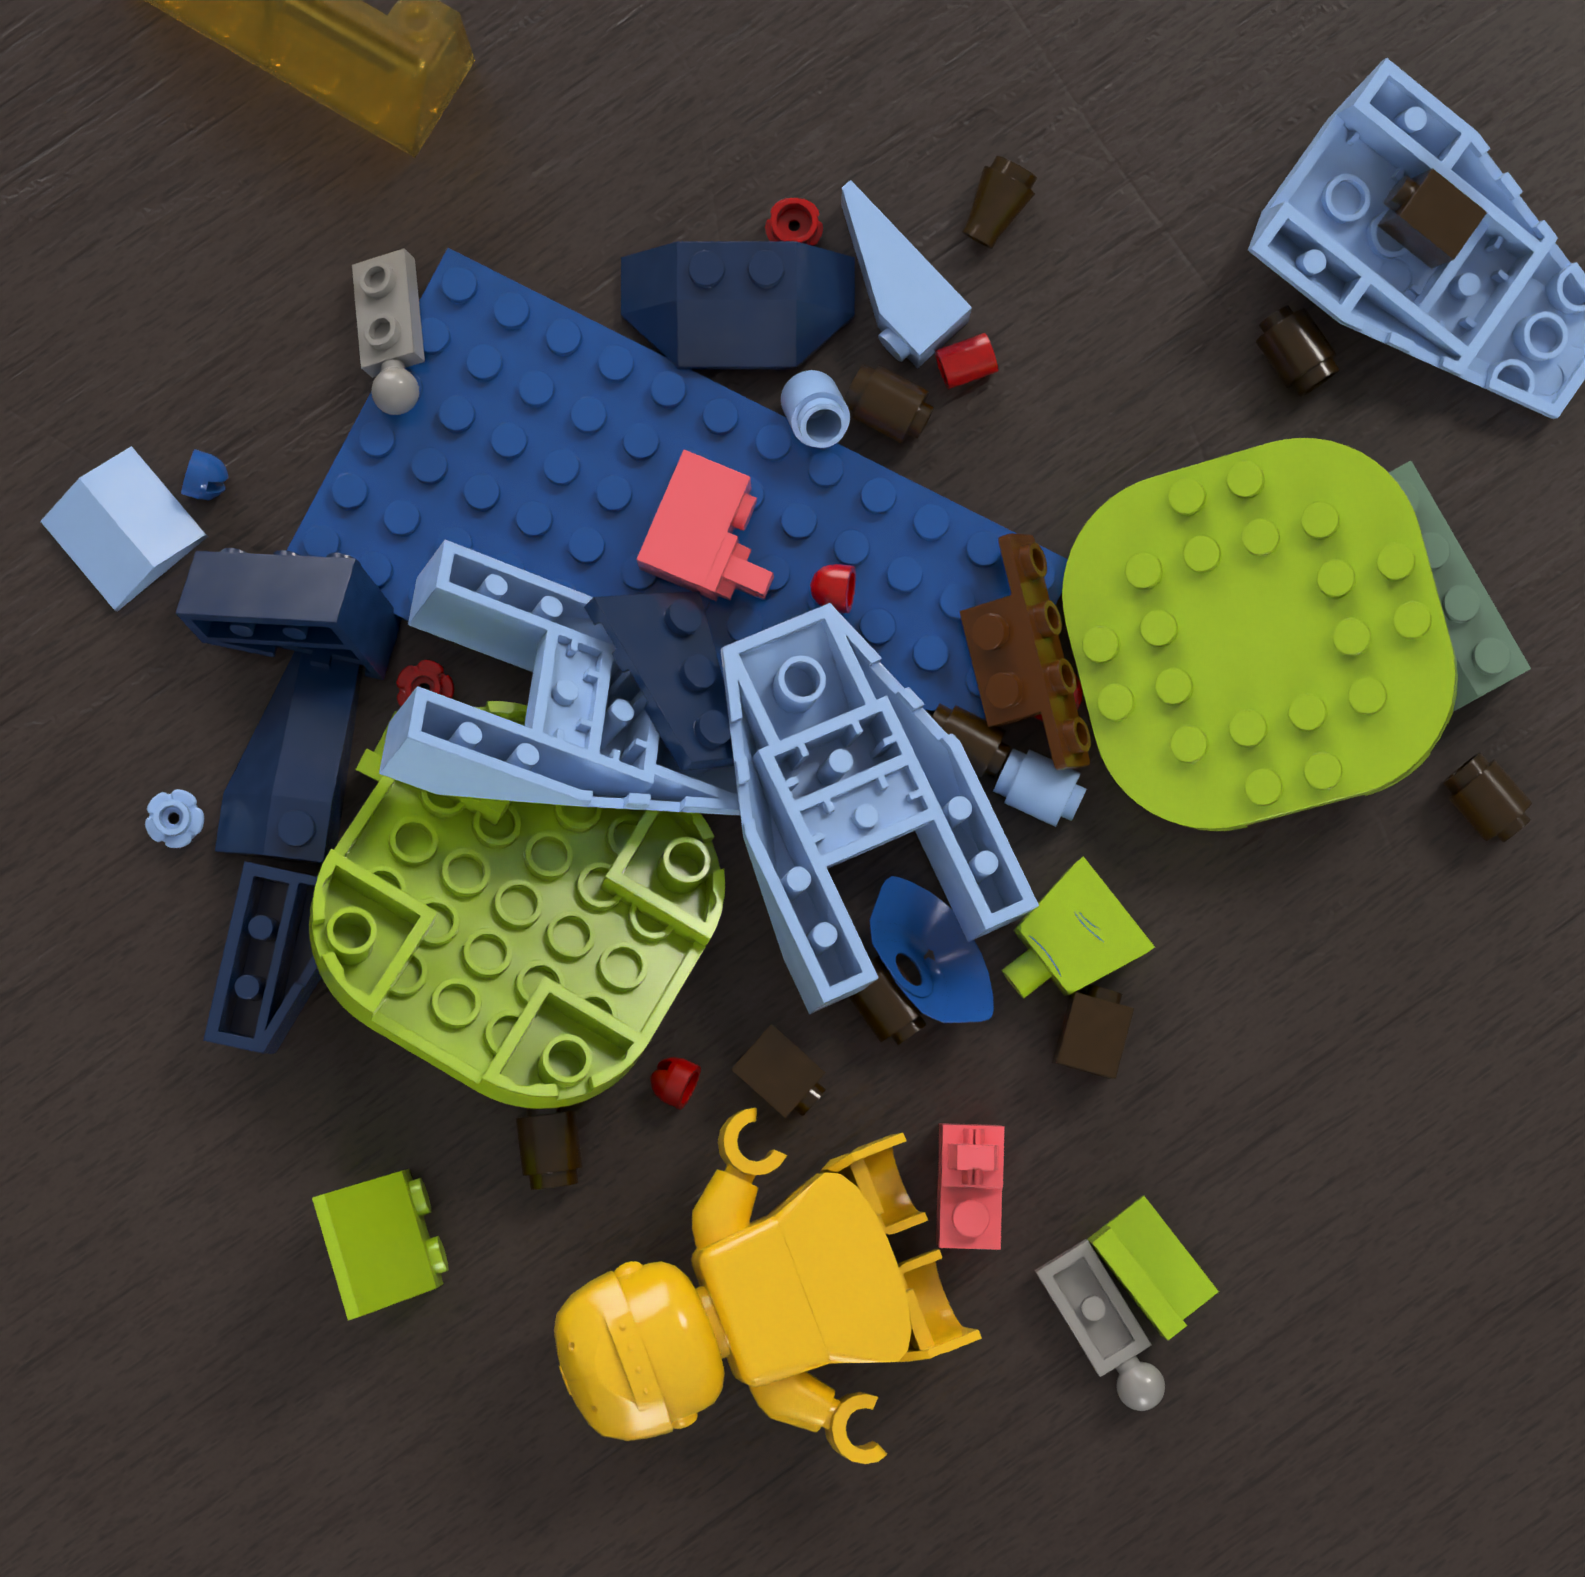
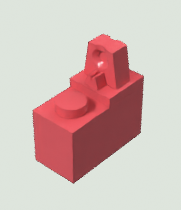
(694, 528)
(970, 1186)

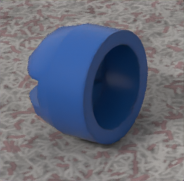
(204, 476)

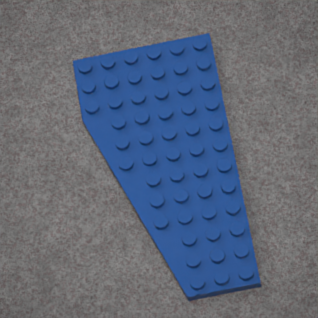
(558, 446)

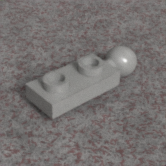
(389, 328)
(1102, 1323)

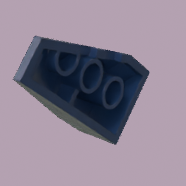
(295, 768)

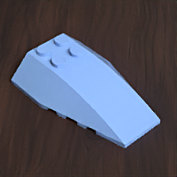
(1494, 315)

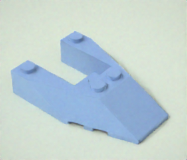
(584, 718)
(840, 764)

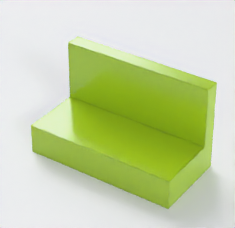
(1153, 1267)

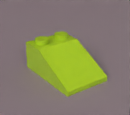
(380, 1242)

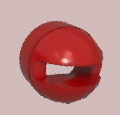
(835, 585)
(675, 1081)

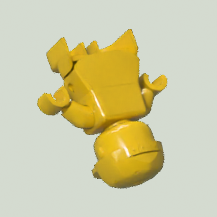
(772, 1298)

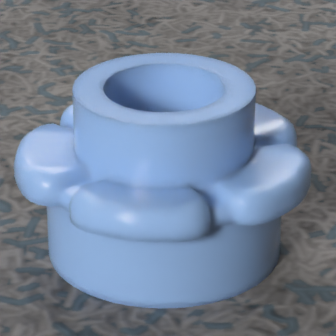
(190, 818)

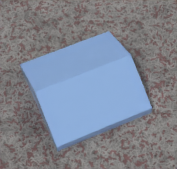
(122, 527)

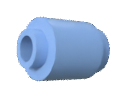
(815, 409)
(1038, 788)

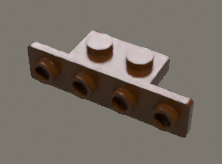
(1021, 656)

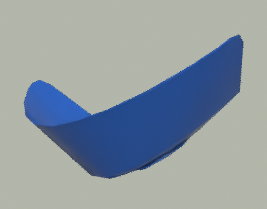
(911, 922)

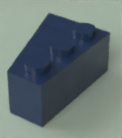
(291, 604)
(265, 961)

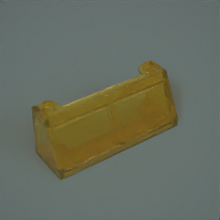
(367, 66)

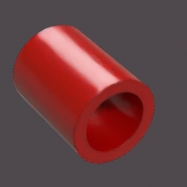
(966, 361)

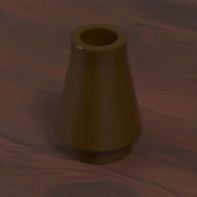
(998, 200)

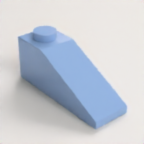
(907, 294)

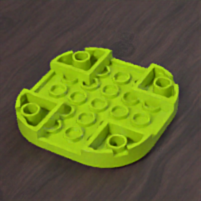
(1259, 635)
(515, 933)

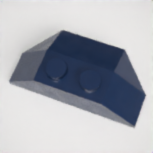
(737, 301)

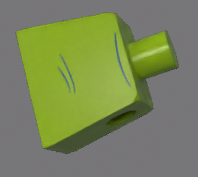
(1075, 935)

